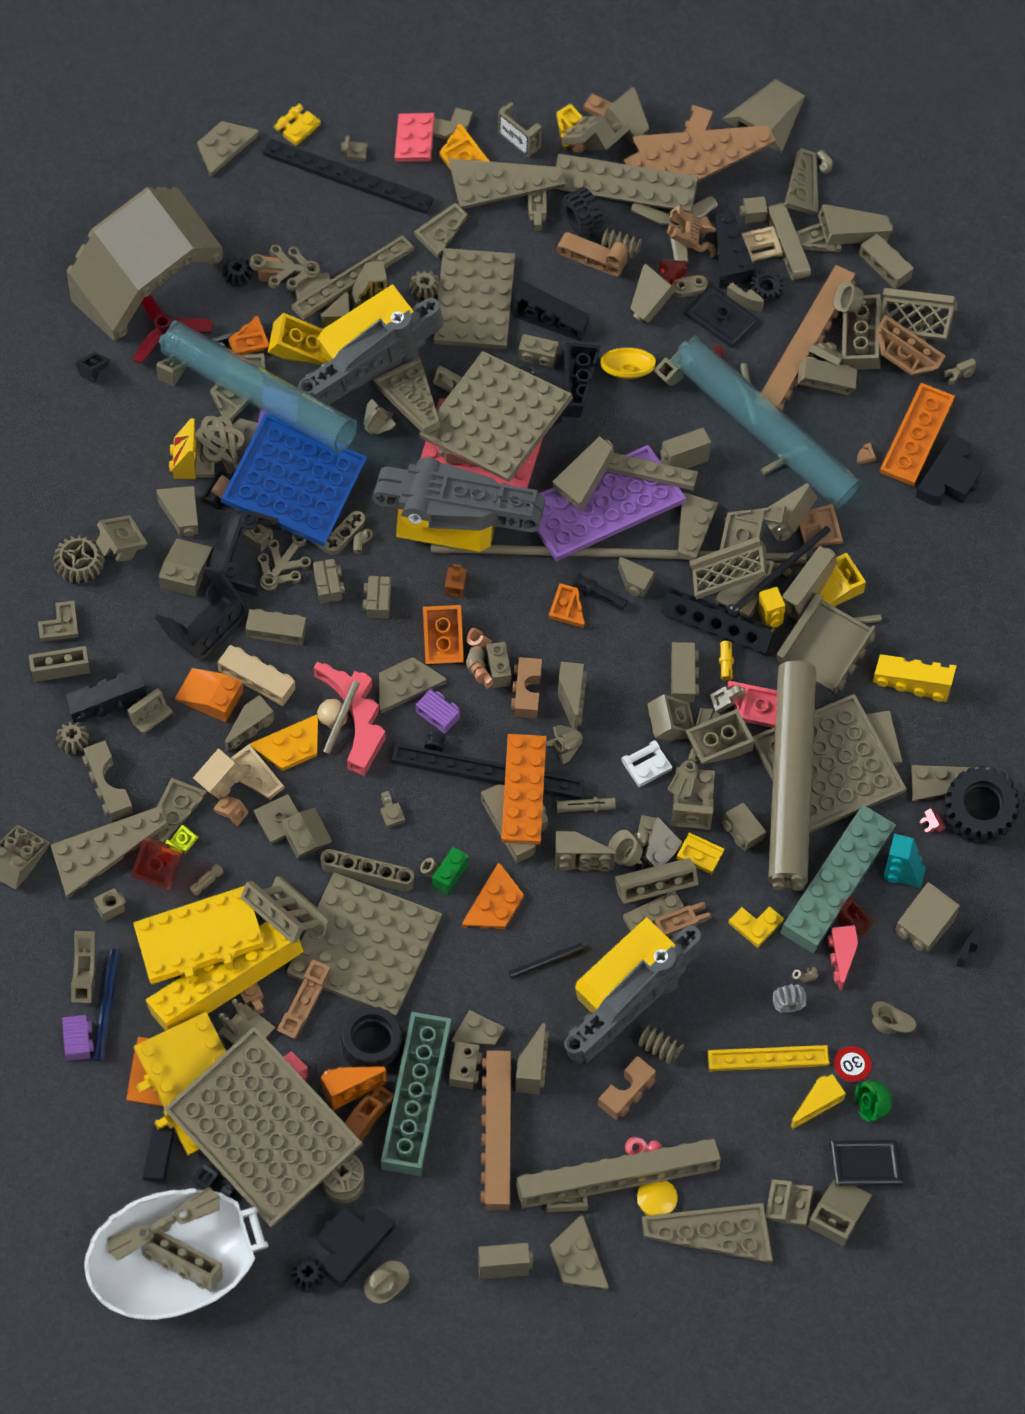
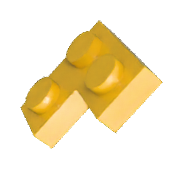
(756, 929)

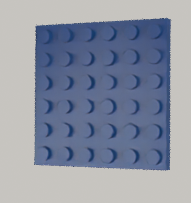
(294, 480)

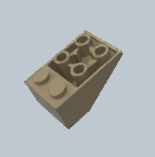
(572, 691)
(581, 853)
(19, 854)
(532, 1064)
(839, 1212)

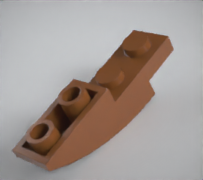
(369, 1111)

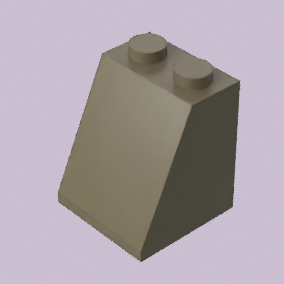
(927, 918)

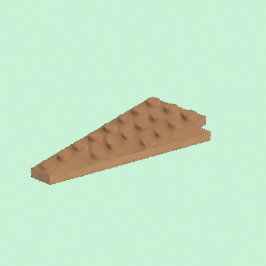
(699, 151)

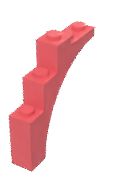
(364, 712)

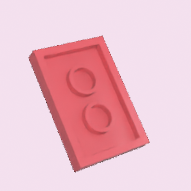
(414, 137)

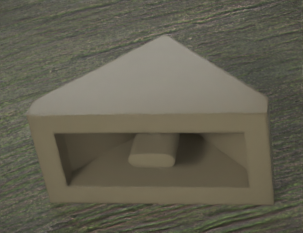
(336, 310)
(169, 371)

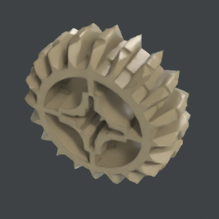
(82, 568)

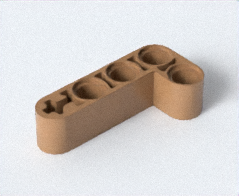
(594, 255)

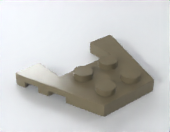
(747, 525)

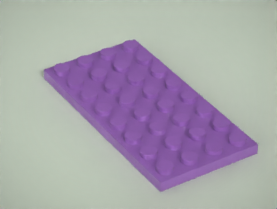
(613, 507)

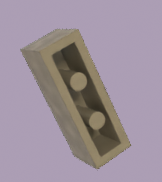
(886, 261)
(827, 376)
(275, 627)
(59, 664)
(684, 671)

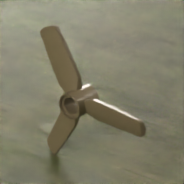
(699, 209)

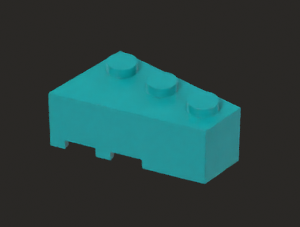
(904, 863)

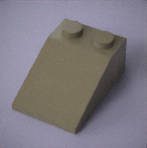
(798, 505)
(184, 567)
(721, 738)

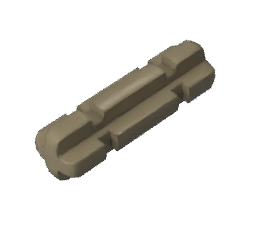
(205, 880)

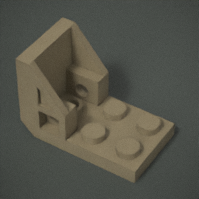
(697, 810)

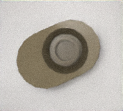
(848, 298)
(626, 848)
(891, 1020)
(386, 1282)

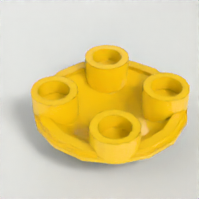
(657, 1198)

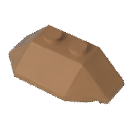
(906, 348)

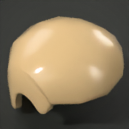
(329, 711)

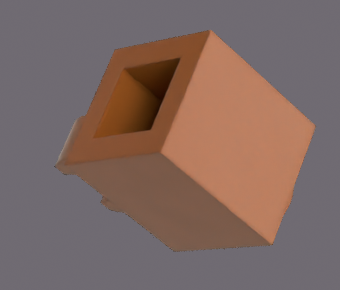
(455, 581)

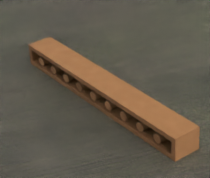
(811, 331)

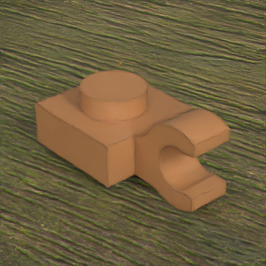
(253, 996)

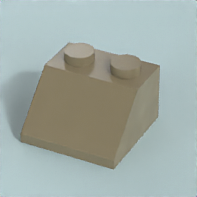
(670, 718)
(305, 832)

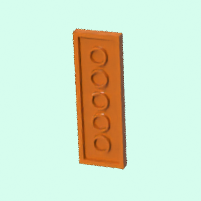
(917, 434)
(523, 789)

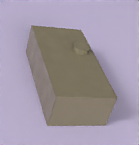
(860, 335)

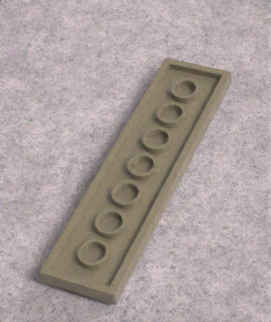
(628, 182)

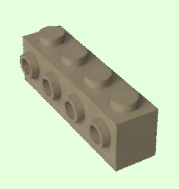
(656, 880)
(183, 1260)

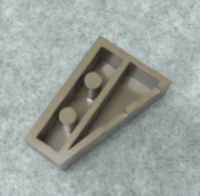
(368, 284)

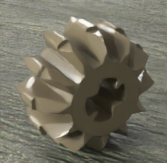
(424, 285)
(65, 734)

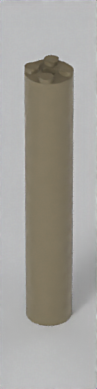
(792, 776)

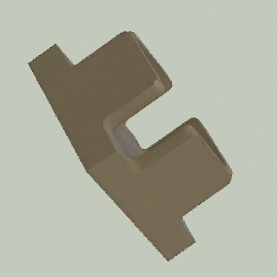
(121, 536)

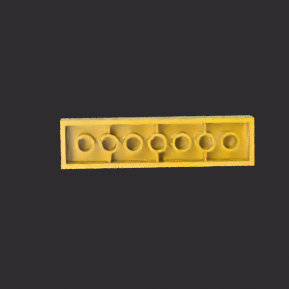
(217, 985)

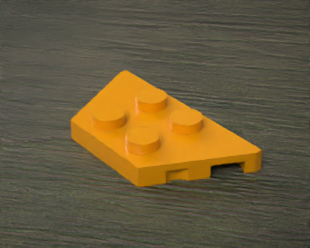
(461, 146)
(290, 744)

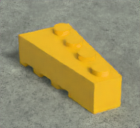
(915, 677)

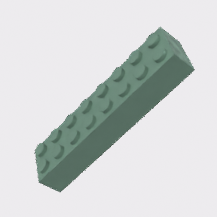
(837, 879)
(416, 1094)

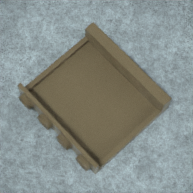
(827, 641)

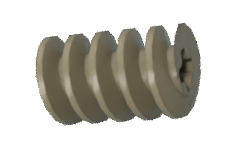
(610, 238)
(660, 1045)

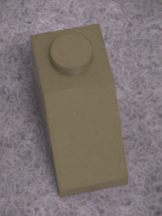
(635, 577)

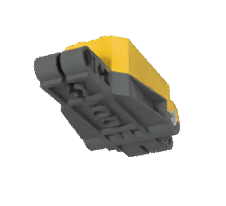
(370, 343)
(454, 504)
(628, 983)

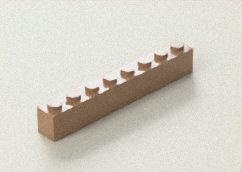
(497, 1135)

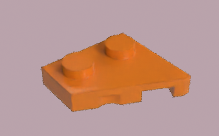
(249, 338)
(567, 606)

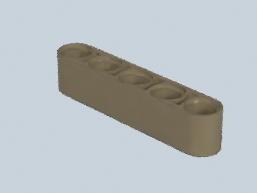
(792, 250)
(374, 877)

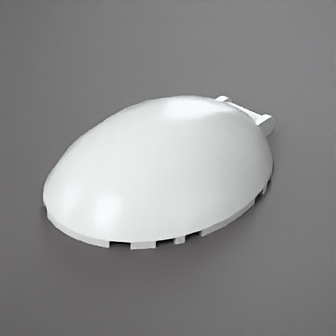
(148, 1290)

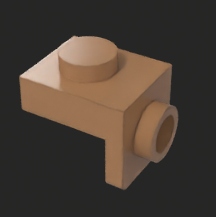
(232, 809)

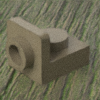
(354, 150)

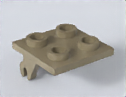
(243, 1022)

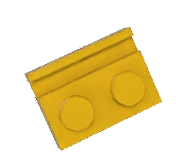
(701, 852)

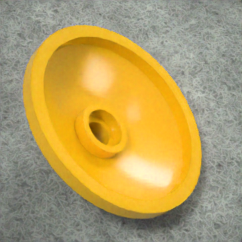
(628, 363)

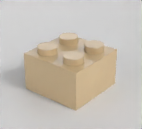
(219, 774)

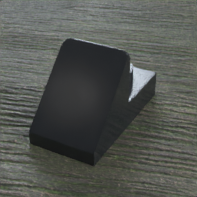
(91, 365)

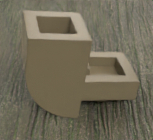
(668, 372)

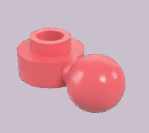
(641, 1146)

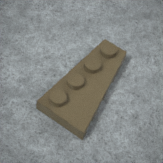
(803, 188)
(694, 525)
(933, 781)
(178, 803)

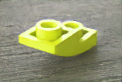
(183, 838)

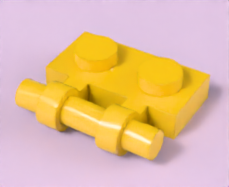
(301, 128)

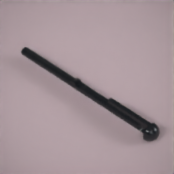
(734, 610)

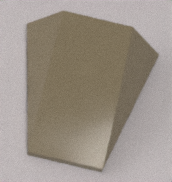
(771, 106)

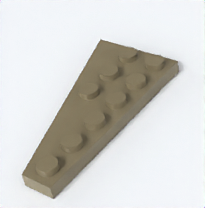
(409, 392)
(98, 850)
(725, 1230)

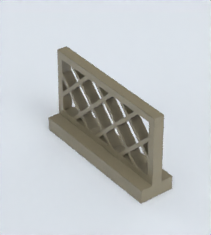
(922, 301)
(725, 560)

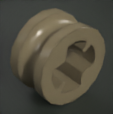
(429, 867)

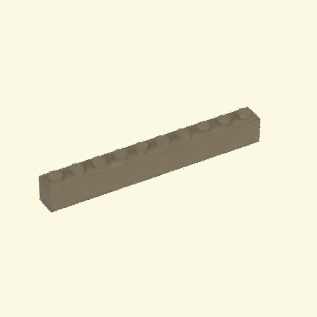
(618, 1173)

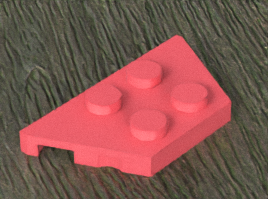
(757, 705)

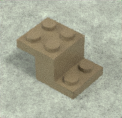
(595, 133)

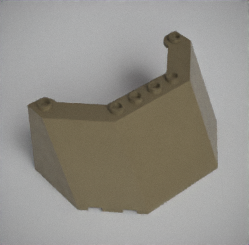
(135, 254)

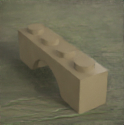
(115, 800)

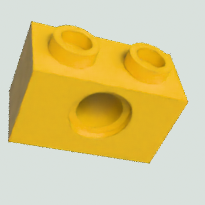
(771, 607)

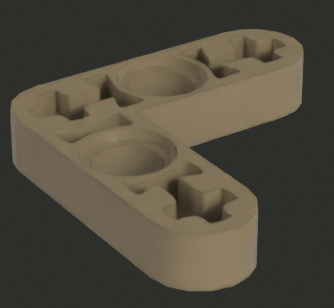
(342, 541)

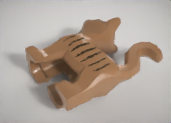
(690, 229)

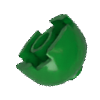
(873, 1100)

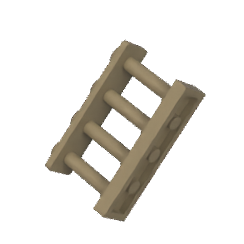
(277, 916)

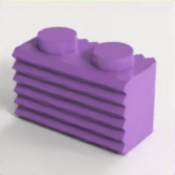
(438, 711)
(76, 1037)

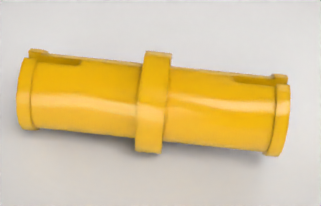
(726, 660)

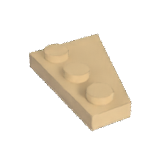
(257, 773)

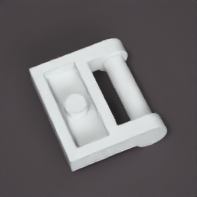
(649, 769)

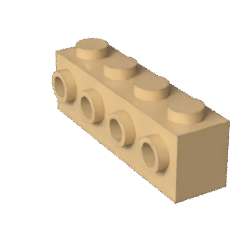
(257, 675)

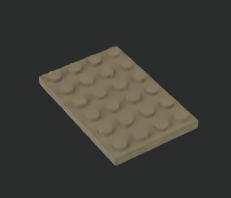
(475, 298)

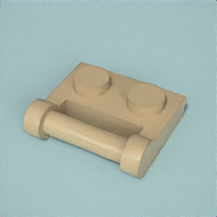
(761, 239)

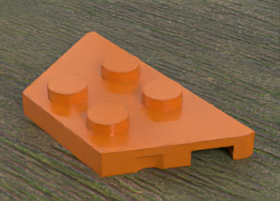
(495, 902)

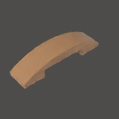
(305, 999)

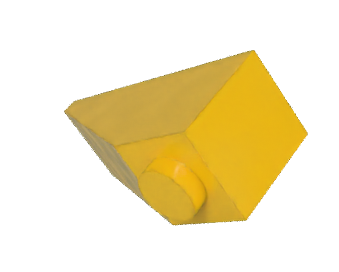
(822, 1097)

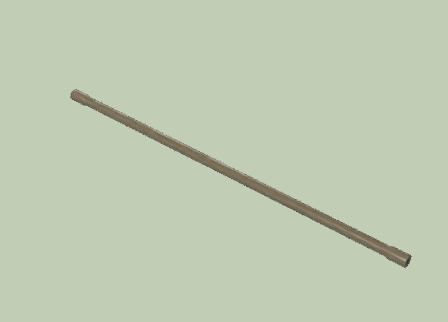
(597, 552)

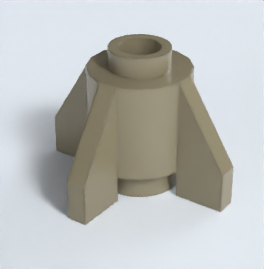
(378, 419)
(566, 742)

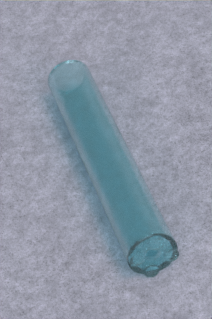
(258, 386)
(766, 422)

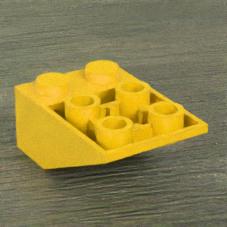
(843, 583)

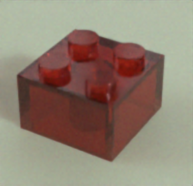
(157, 863)

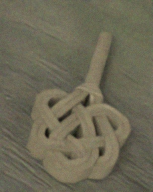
(218, 428)

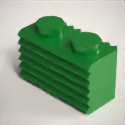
(450, 871)

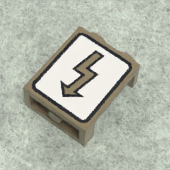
(525, 141)

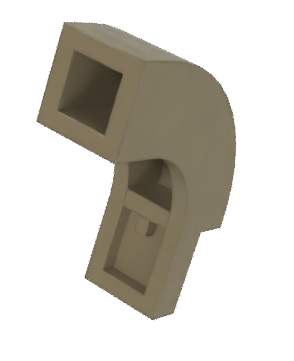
(84, 967)

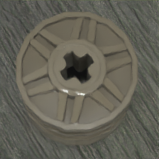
(345, 1188)

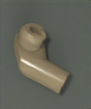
(827, 162)
(360, 539)
(811, 975)

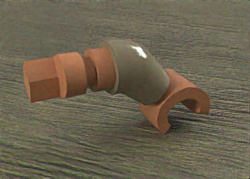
(475, 659)

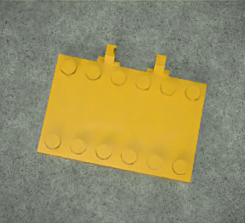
(198, 936)
(177, 1060)

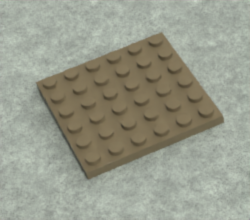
(497, 416)
(847, 764)
(369, 944)

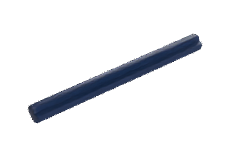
(106, 1005)

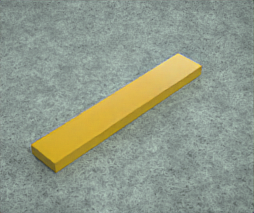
(768, 1058)

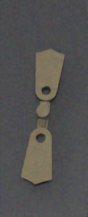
(685, 778)
(129, 1241)

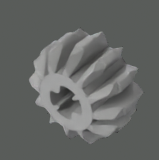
(789, 998)

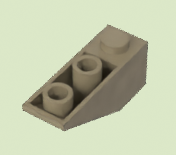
(250, 720)

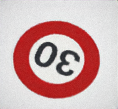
(852, 1064)

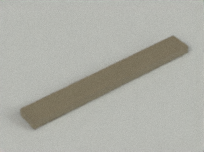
(345, 281)

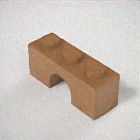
(526, 702)
(616, 1101)

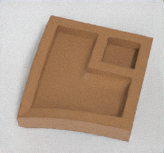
(818, 519)

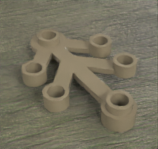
(287, 266)
(282, 564)

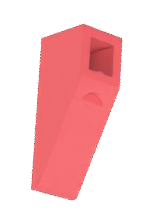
(844, 946)

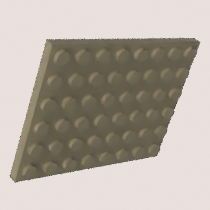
(263, 1126)

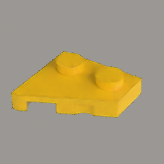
(566, 119)

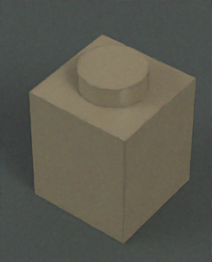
(754, 210)

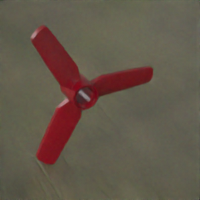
(156, 314)

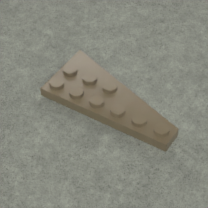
(491, 182)

